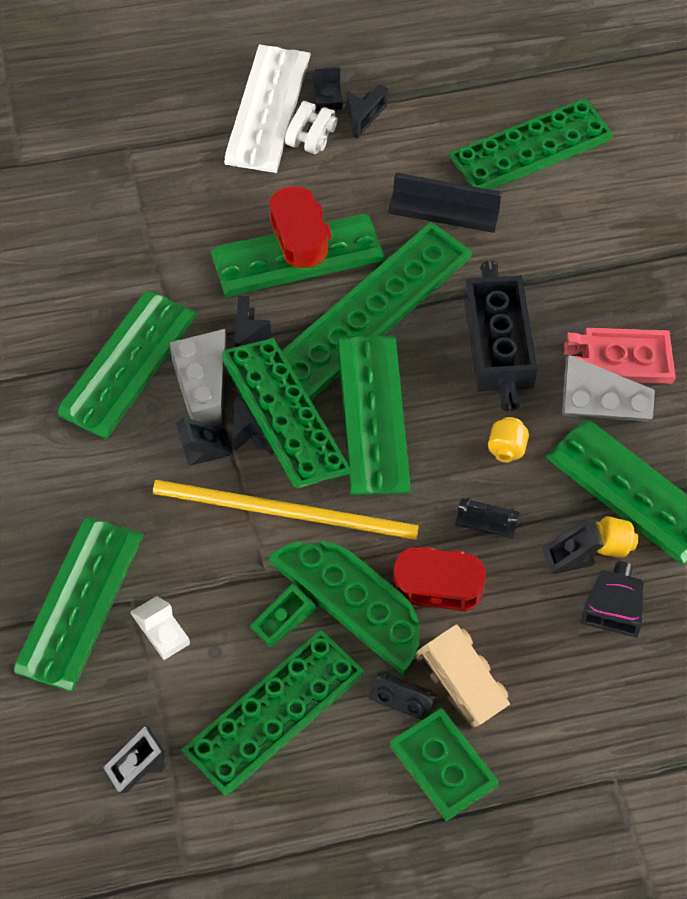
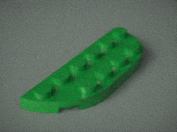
(354, 598)

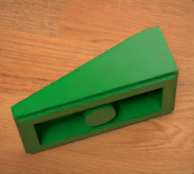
(283, 615)

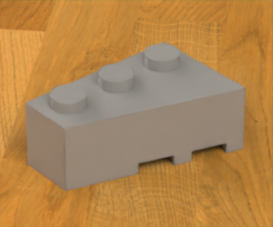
(201, 374)
(603, 394)

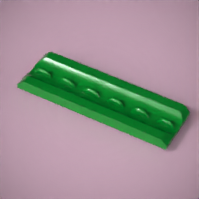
(531, 145)
(261, 264)
(126, 364)
(285, 413)
(373, 415)
(625, 486)
(78, 604)
(273, 712)

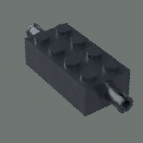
(500, 334)

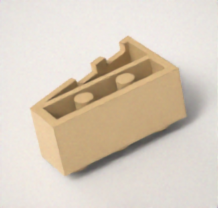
(464, 676)

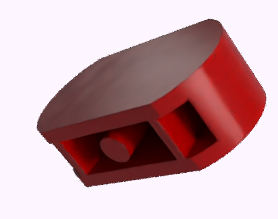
(299, 226)
(440, 578)

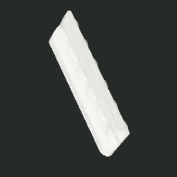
(267, 108)

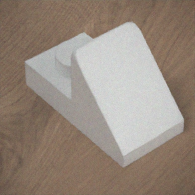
(160, 627)

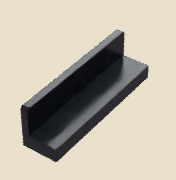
(445, 202)

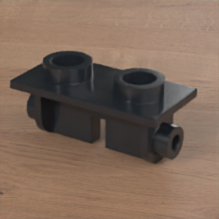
(487, 518)
(392, 693)

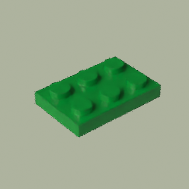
(444, 764)

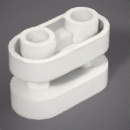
(317, 135)

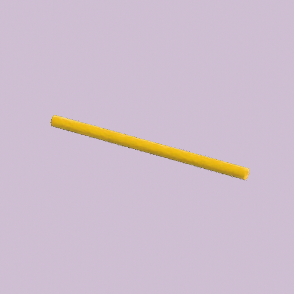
(286, 509)

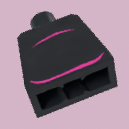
(616, 602)

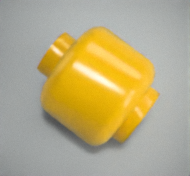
(508, 439)
(617, 537)

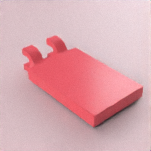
(631, 353)

